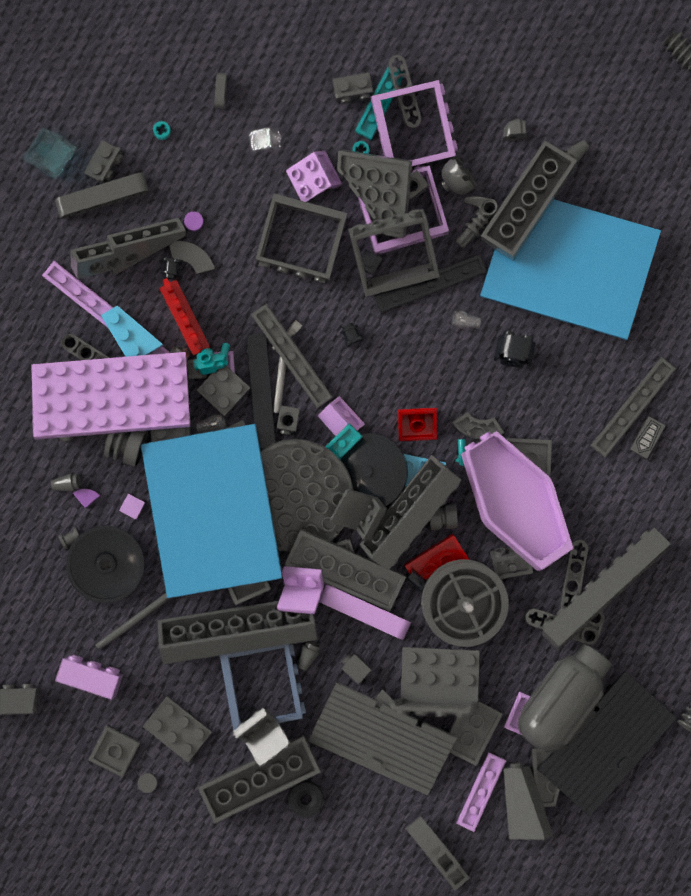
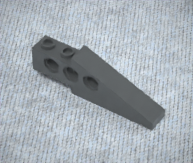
(125, 248)

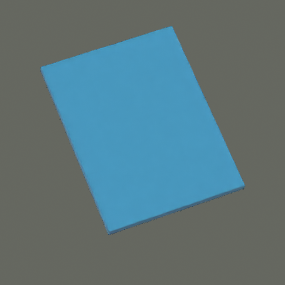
(577, 269)
(211, 511)

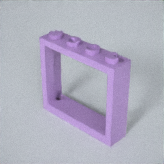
(443, 111)
(415, 237)

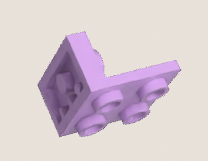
(313, 175)
(301, 590)

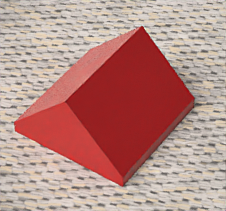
(417, 424)

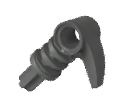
(478, 222)

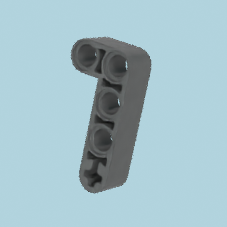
(594, 627)

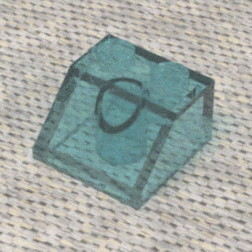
(49, 153)

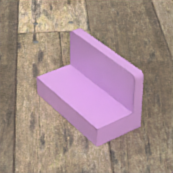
(339, 415)

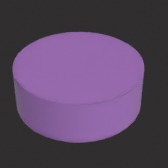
(193, 221)

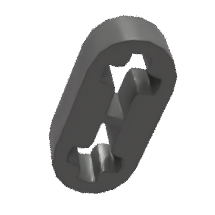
(220, 90)

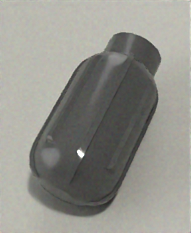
(564, 699)

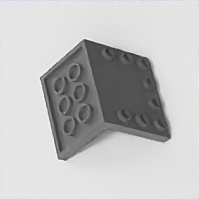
(439, 682)

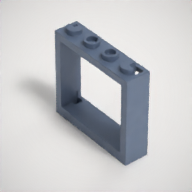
(231, 693)

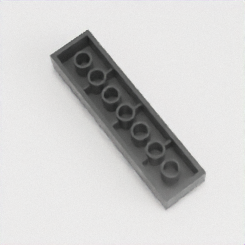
(232, 631)

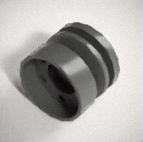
(125, 443)

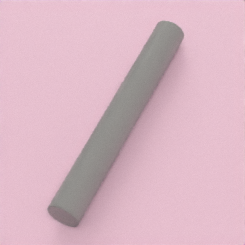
(279, 386)

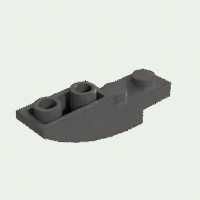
(437, 853)

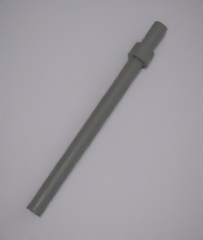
(133, 621)

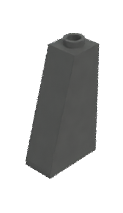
(524, 806)

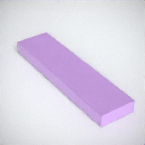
(481, 791)

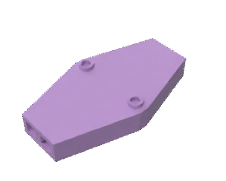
(516, 500)

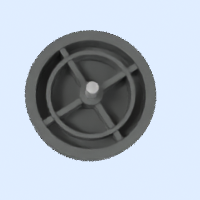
(464, 603)

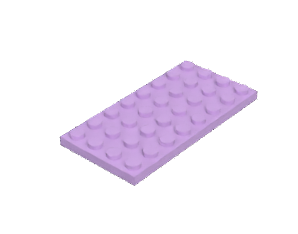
(110, 395)

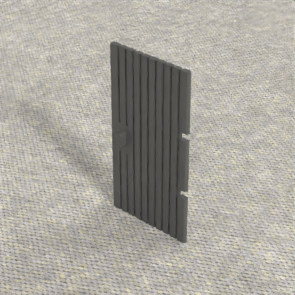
(382, 739)

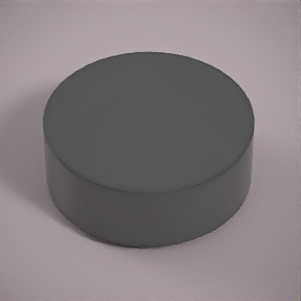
(147, 782)

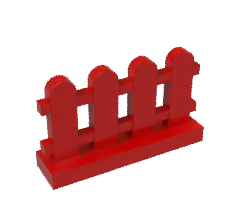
(184, 316)

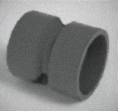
(445, 517)

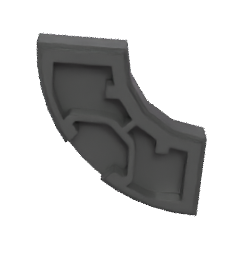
(193, 255)
(476, 428)

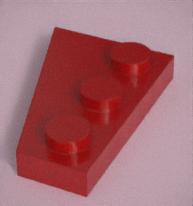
(436, 556)

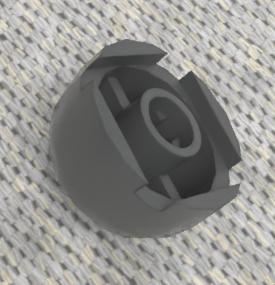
(457, 177)

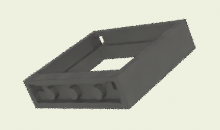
(305, 207)
(399, 278)

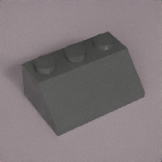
(19, 700)

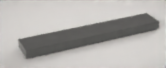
(292, 355)
(633, 407)

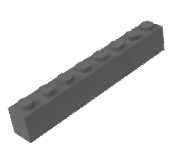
(605, 589)

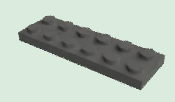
(346, 569)

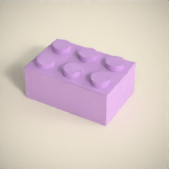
(89, 676)

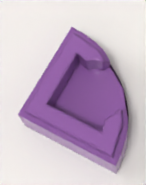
(86, 496)

